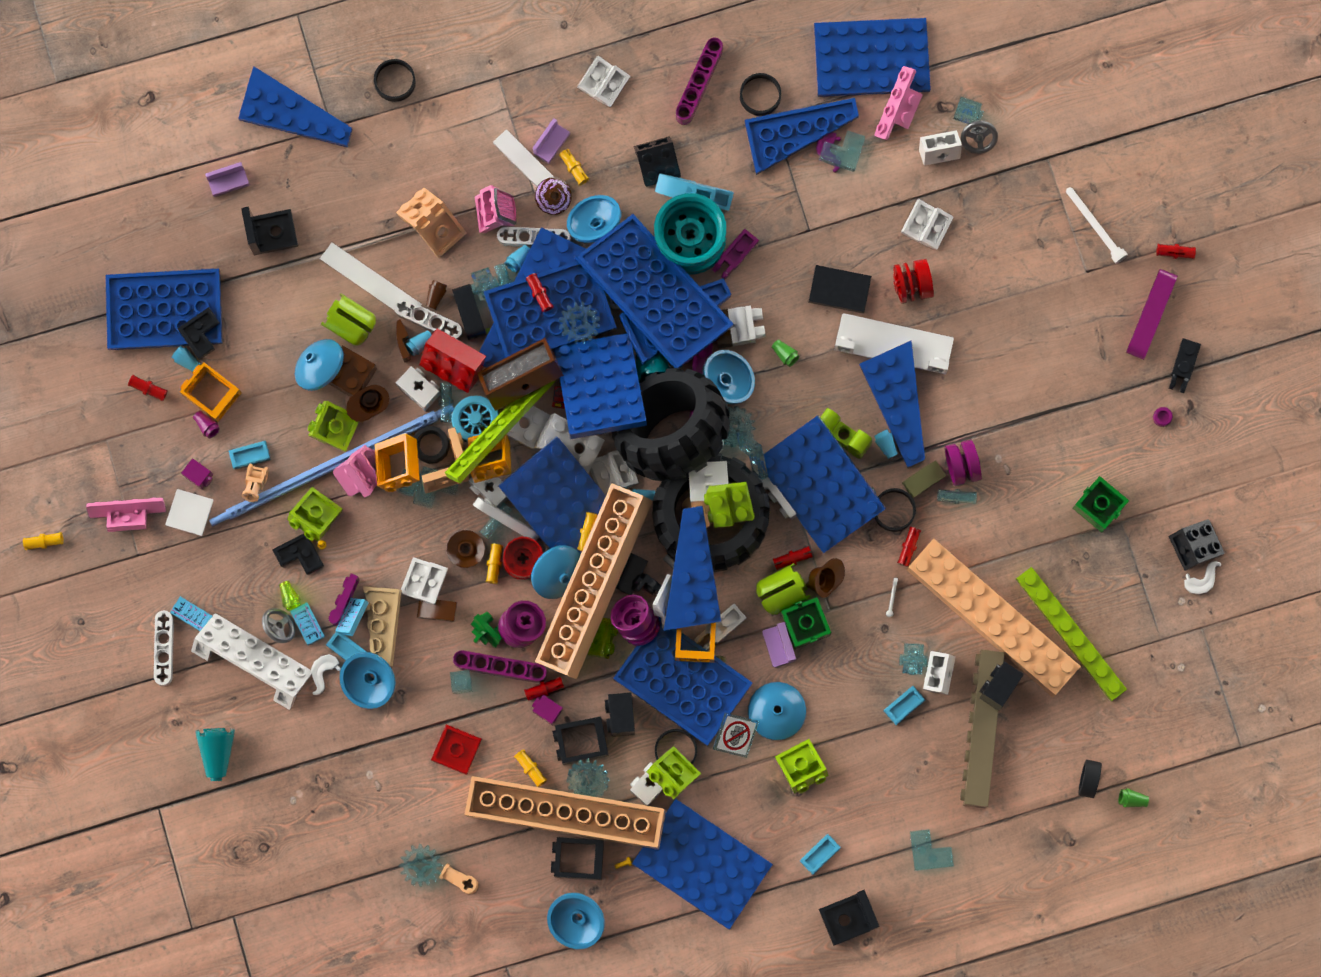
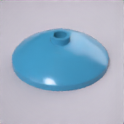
(593, 218)
(318, 364)
(734, 372)
(554, 571)
(360, 686)
(772, 724)
(571, 929)

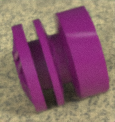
(635, 620)

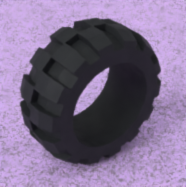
(691, 444)
(732, 551)

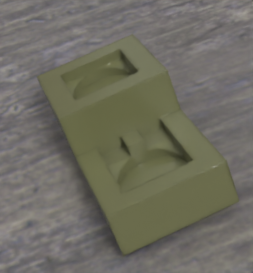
(924, 479)

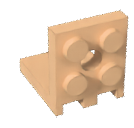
(427, 216)
(438, 480)

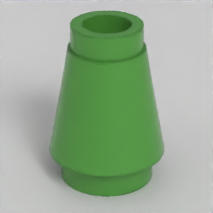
(785, 353)
(1131, 798)

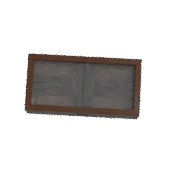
(520, 374)

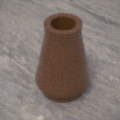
(435, 294)

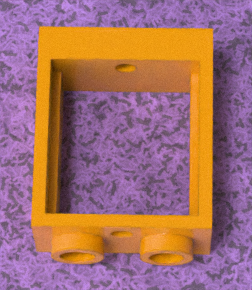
(225, 403)
(383, 467)
(495, 468)
(695, 656)

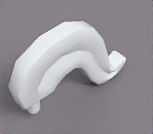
(1202, 586)
(321, 665)

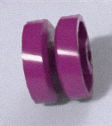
(963, 463)
(522, 624)

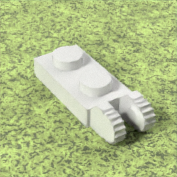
(776, 496)
(729, 621)

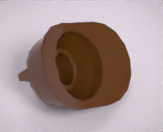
(367, 403)
(827, 577)

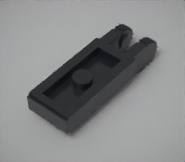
(1184, 363)

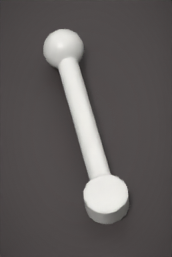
(889, 613)

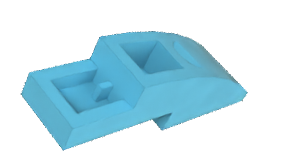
(675, 186)

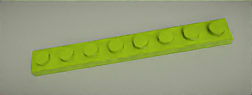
(493, 434)
(1071, 634)

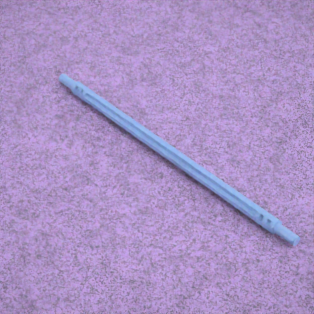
(322, 469)

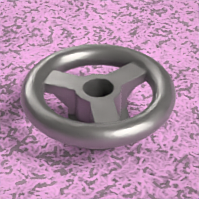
(978, 128)
(274, 628)

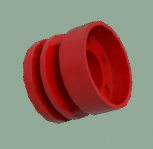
(913, 281)
(521, 546)

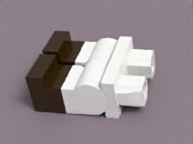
(743, 328)

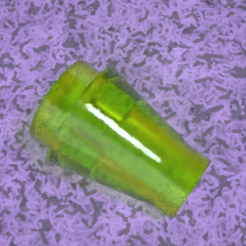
(289, 596)

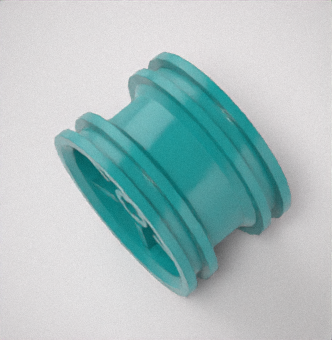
(693, 207)

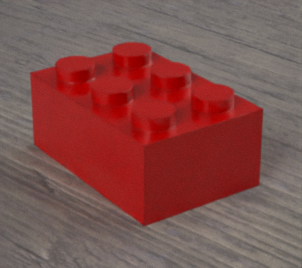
(452, 360)

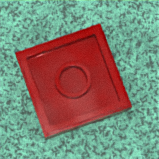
(456, 749)

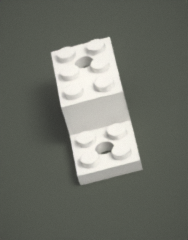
(546, 427)

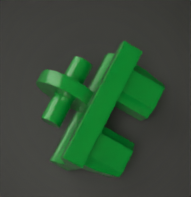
(484, 631)

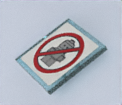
(735, 735)

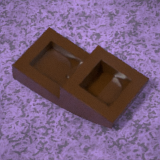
(402, 337)
(441, 610)

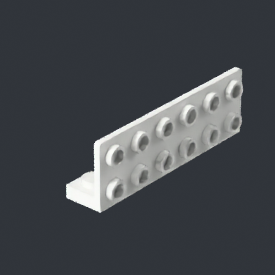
(873, 337)
(253, 657)

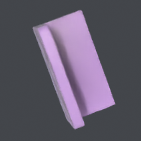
(550, 141)
(227, 179)
(779, 645)

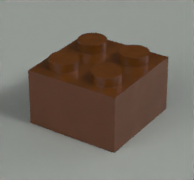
(354, 373)

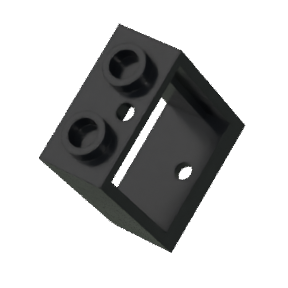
(557, 735)
(598, 862)

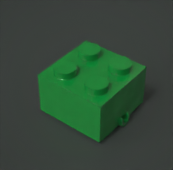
(1100, 504)
(806, 623)

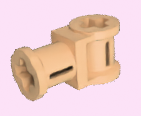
(255, 480)
(458, 879)

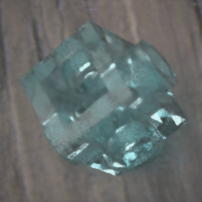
(482, 282)
(913, 659)

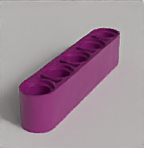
(699, 89)
(1151, 314)
(491, 662)

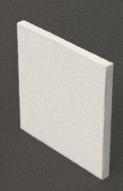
(713, 474)
(189, 512)

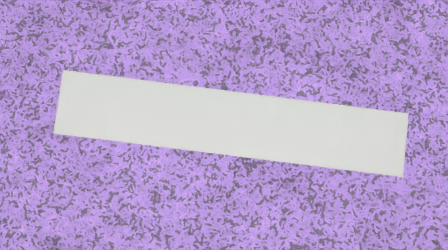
(365, 277)

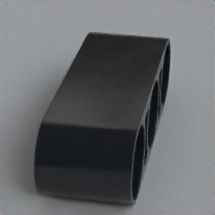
(469, 312)

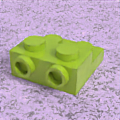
(332, 426)
(728, 504)
(314, 514)
(802, 766)
(673, 773)

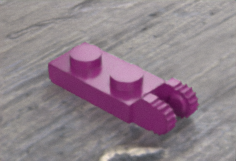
(736, 252)
(350, 585)

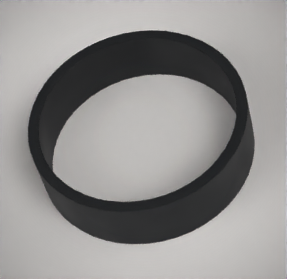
(387, 63)
(756, 76)
(912, 502)
(681, 731)

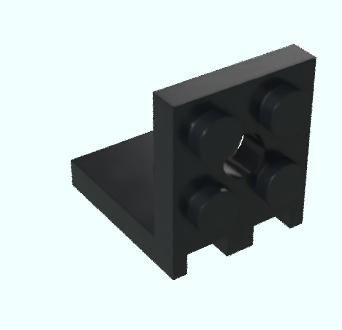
(259, 231)
(857, 909)

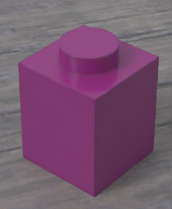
(197, 474)
(547, 709)

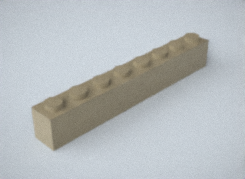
(981, 736)

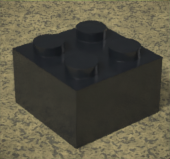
(1001, 685)
(621, 714)

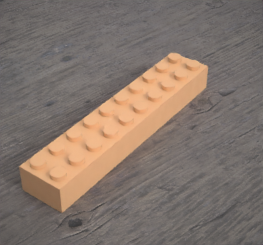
(594, 581)
(993, 618)
(565, 812)

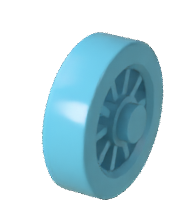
(475, 418)

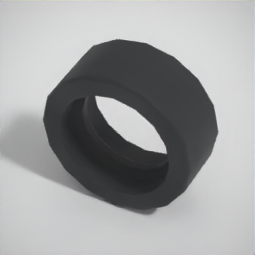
(445, 444)
(1090, 778)

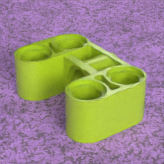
(856, 443)

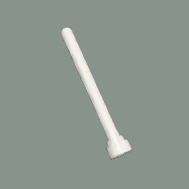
(1117, 253)

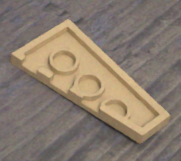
(383, 620)

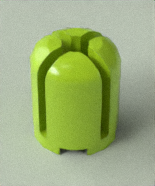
(347, 320)
(778, 582)

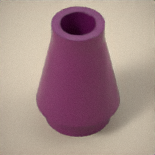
(207, 425)

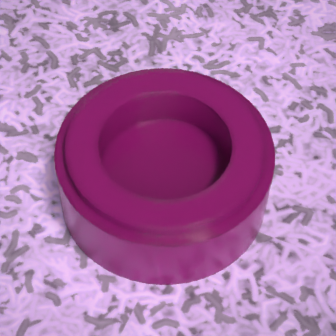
(1162, 417)

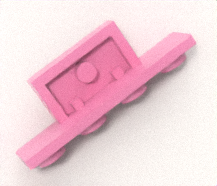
(900, 106)
(126, 514)

